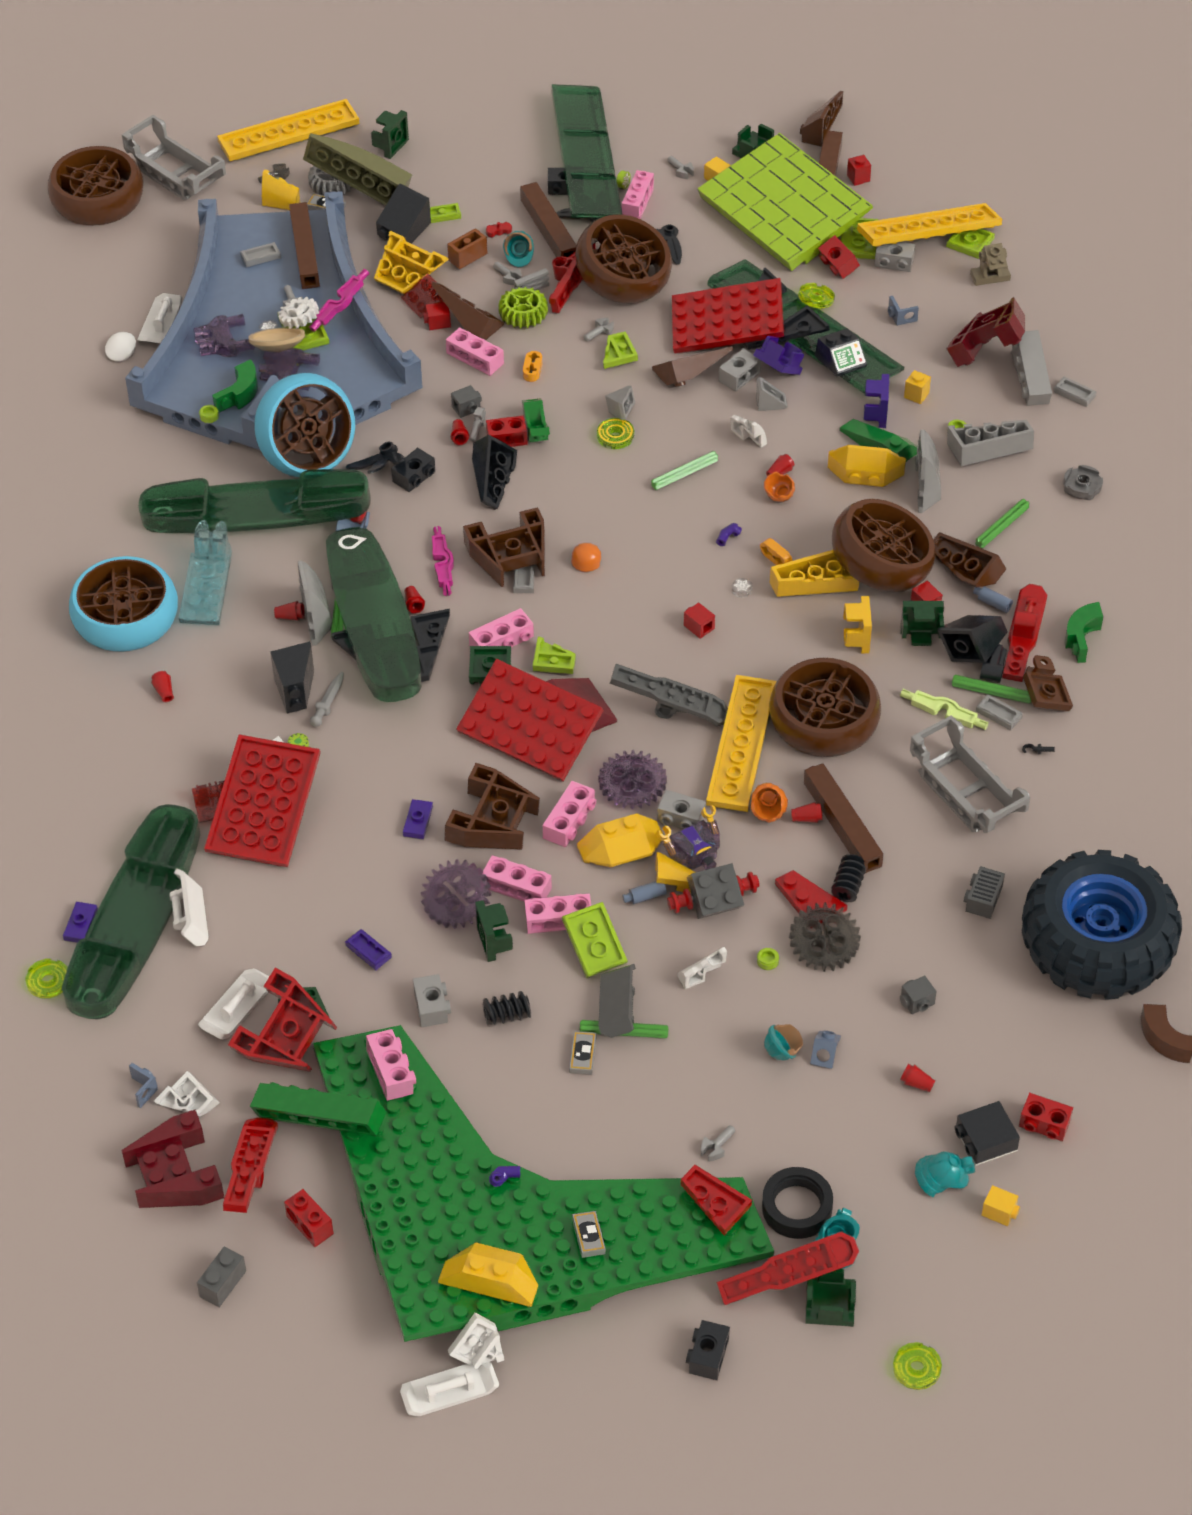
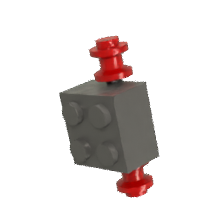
(714, 891)

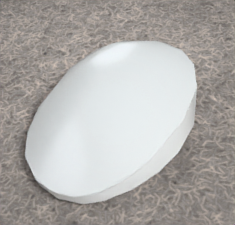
(120, 346)

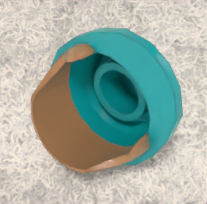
(518, 248)
(783, 1041)

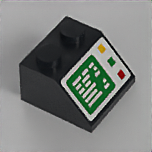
(840, 352)

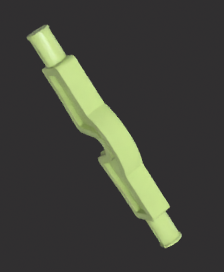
(935, 704)

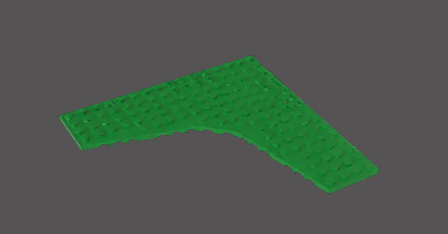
(431, 1197)

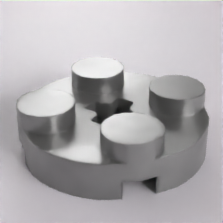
(1087, 490)

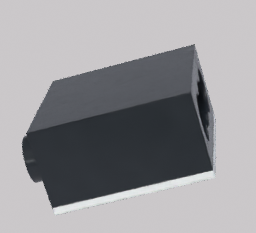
(987, 1133)

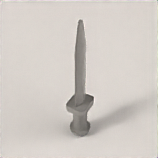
(323, 707)

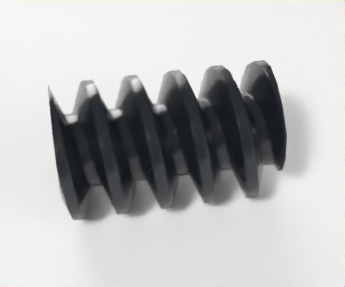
(848, 878)
(506, 1007)

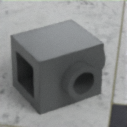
(465, 401)
(918, 995)

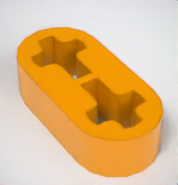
(529, 365)
(775, 552)

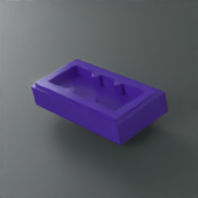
(417, 819)
(79, 921)
(368, 949)

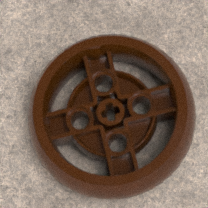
(95, 185)
(623, 259)
(883, 545)
(825, 707)

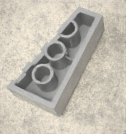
(1032, 369)
(989, 441)

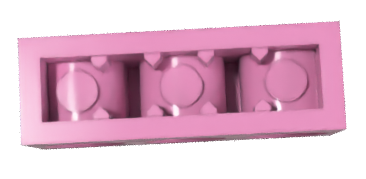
(638, 194)
(474, 351)
(504, 631)
(569, 814)
(517, 879)
(547, 913)
(390, 1064)

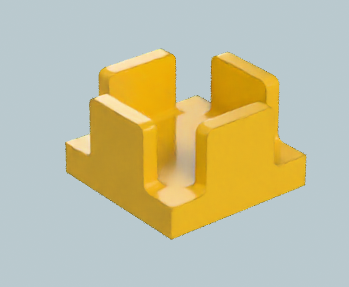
(859, 613)

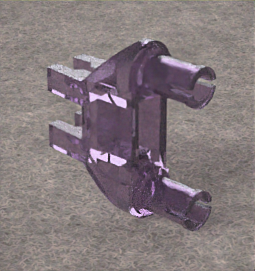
(217, 338)
(286, 363)

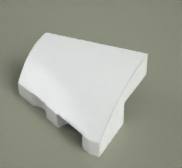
(746, 428)
(696, 972)
(187, 1095)

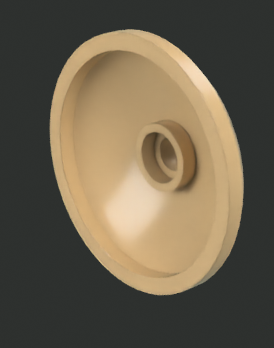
(276, 339)

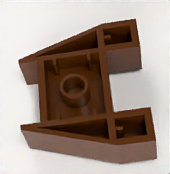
(508, 548)
(496, 815)

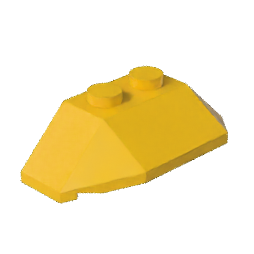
(866, 465)
(620, 841)
(491, 1273)

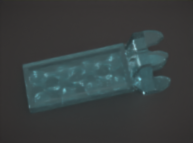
(206, 576)

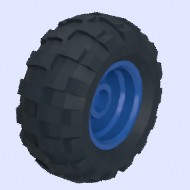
(1101, 924)

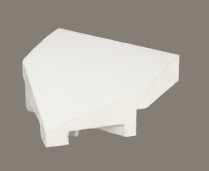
(477, 1342)

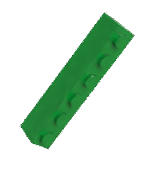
(318, 1108)

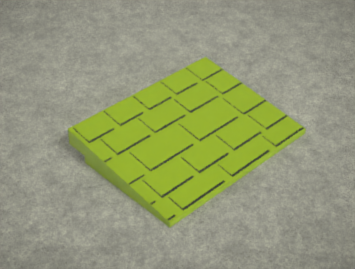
(784, 201)

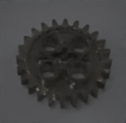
(844, 933)

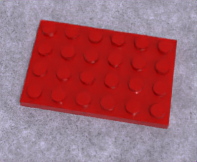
(727, 315)
(529, 719)
(262, 800)

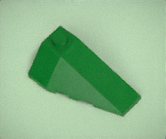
(875, 437)

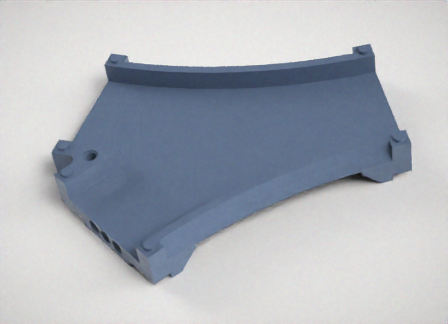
(360, 351)

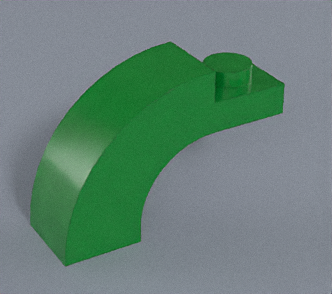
(241, 391)
(535, 420)
(1082, 621)

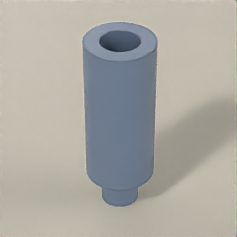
(993, 598)
(645, 892)

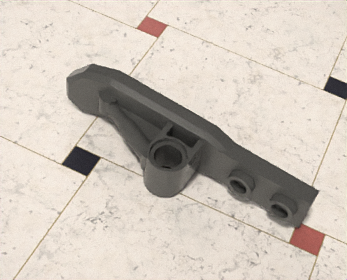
(671, 695)

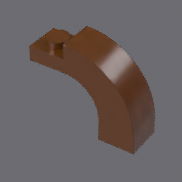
(1163, 1036)

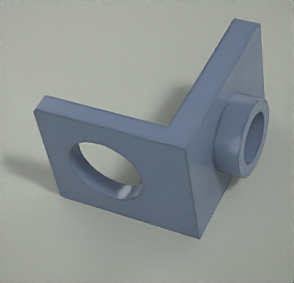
(899, 314)
(345, 523)
(825, 1040)
(148, 1081)

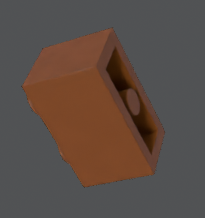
(467, 248)

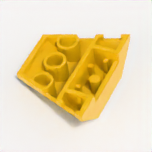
(405, 264)

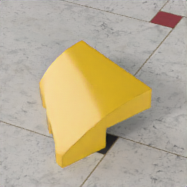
(278, 192)
(671, 872)

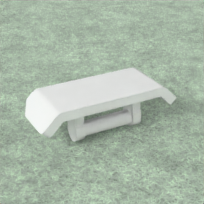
(160, 317)
(194, 922)
(235, 1004)
(448, 1388)

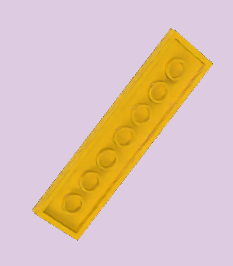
(288, 129)
(929, 224)
(740, 744)

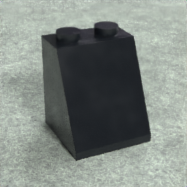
(404, 214)
(972, 637)
(293, 675)

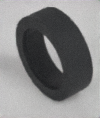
(797, 1177)

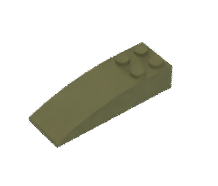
(356, 167)

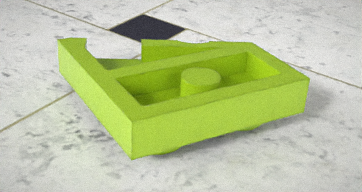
(619, 350)
(553, 658)

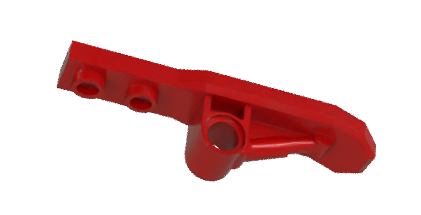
(567, 273)
(1024, 630)
(249, 1163)
(792, 1267)

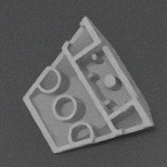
(928, 472)
(315, 603)

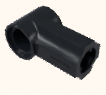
(993, 668)

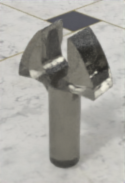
(279, 170)

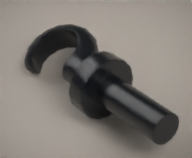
(1038, 749)

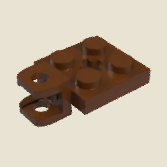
(1044, 688)

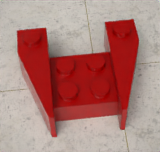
(287, 1030)

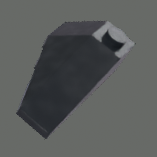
(492, 467)

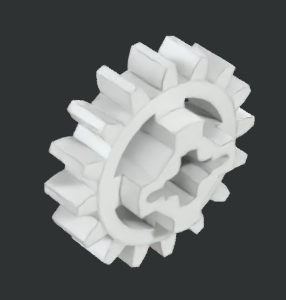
(298, 312)

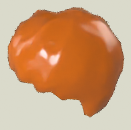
(768, 802)

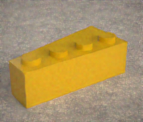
(811, 575)

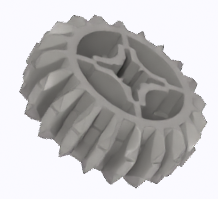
(324, 182)

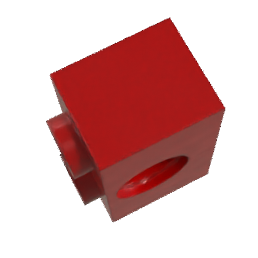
(838, 256)

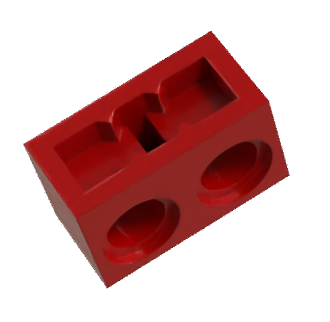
(508, 430)
(1047, 1113)
(309, 1217)

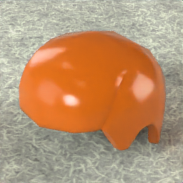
(779, 487)
(586, 557)

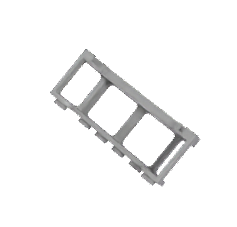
(184, 187)
(975, 820)

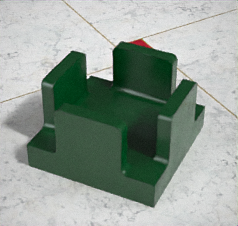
(393, 135)
(750, 140)
(921, 620)
(483, 658)
(492, 940)
(831, 1300)

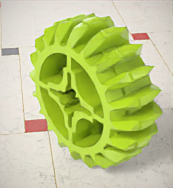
(523, 307)

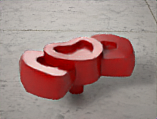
(498, 229)

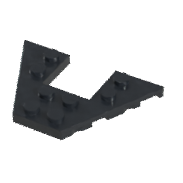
(800, 324)
(429, 632)

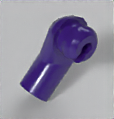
(733, 529)
(502, 1173)

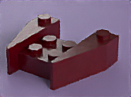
(1004, 322)
(166, 1166)

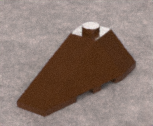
(473, 320)

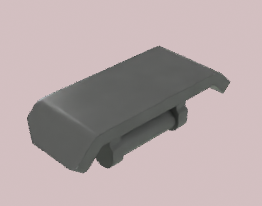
(616, 1001)

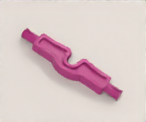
(346, 294)
(446, 564)

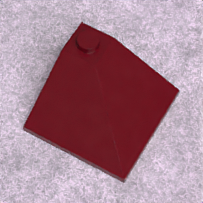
(585, 689)

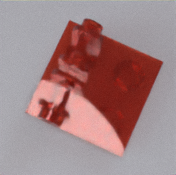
(422, 294)
(206, 800)

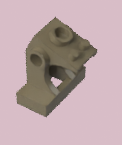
(992, 260)

